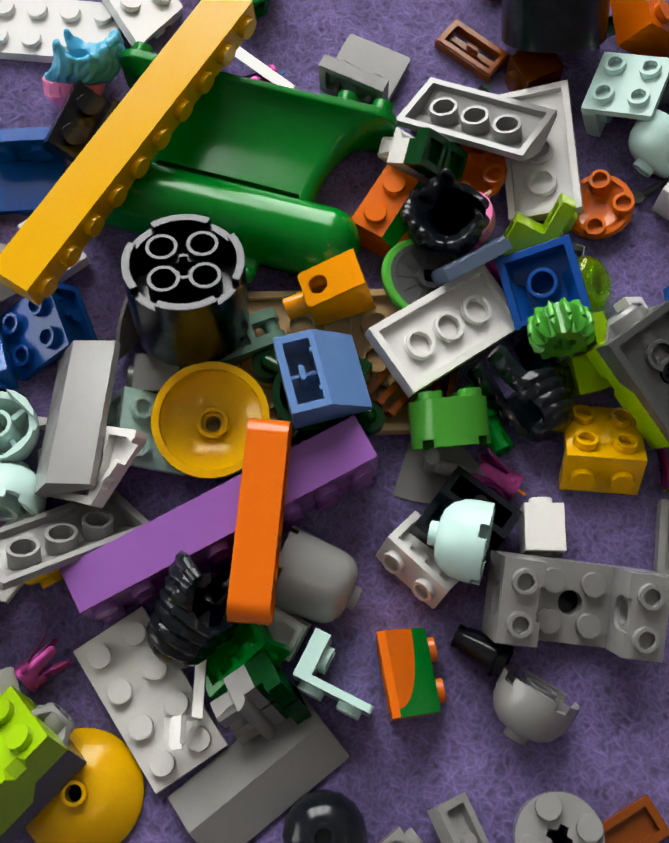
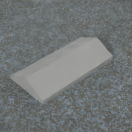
(479, 119)
(77, 418)
(61, 537)
(257, 781)

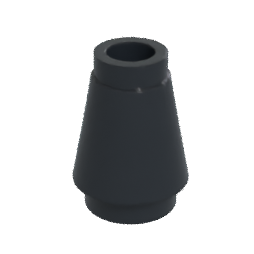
(482, 650)

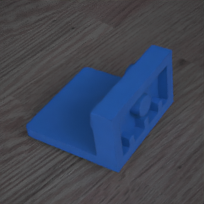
(26, 169)
(44, 332)

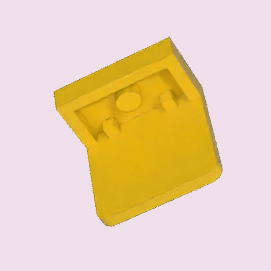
(603, 452)

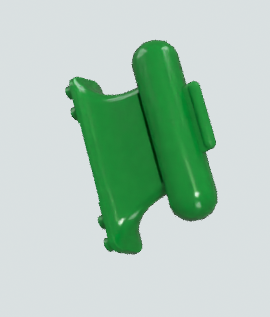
(256, 165)

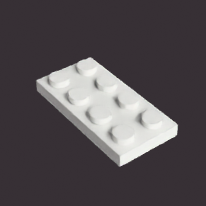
(33, 25)
(538, 181)
(442, 330)
(140, 693)

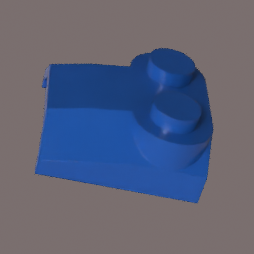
(541, 275)

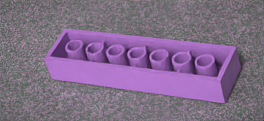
(204, 527)

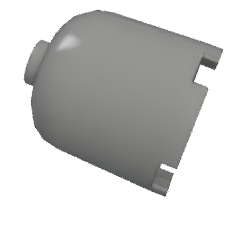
(315, 578)

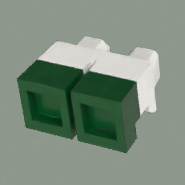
(422, 155)

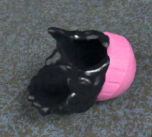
(447, 215)

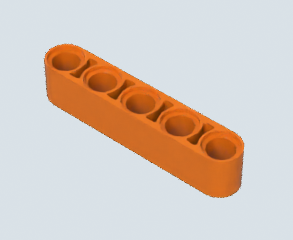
(259, 522)

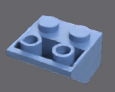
(321, 376)

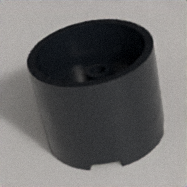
(554, 24)
(186, 290)

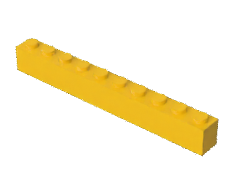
(124, 147)

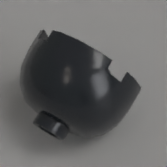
(324, 818)

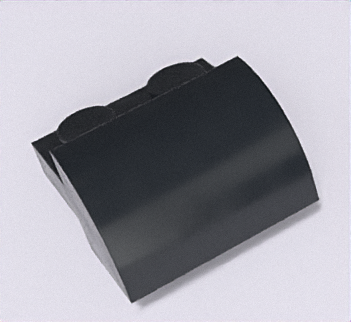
(78, 121)
(463, 486)

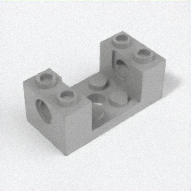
(614, 608)

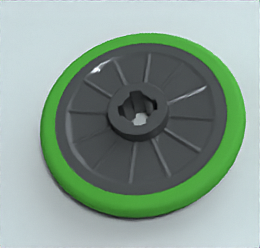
(406, 270)

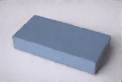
(471, 261)

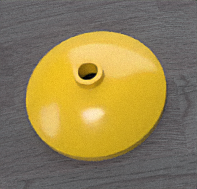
(189, 404)
(109, 800)

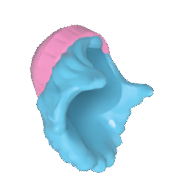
(83, 62)

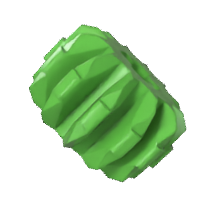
(560, 329)

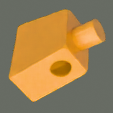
(331, 291)

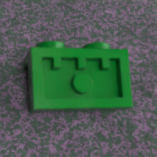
(237, 650)

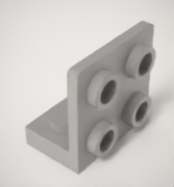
(363, 69)

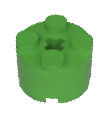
(449, 420)

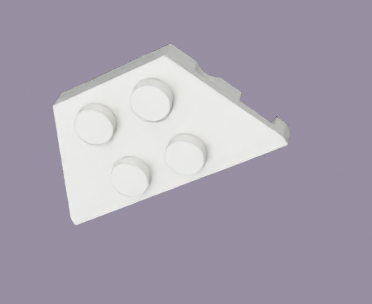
(143, 18)
(117, 454)

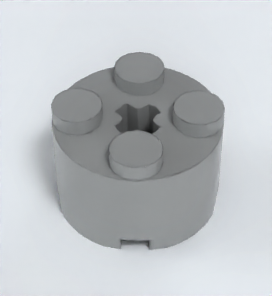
(554, 809)

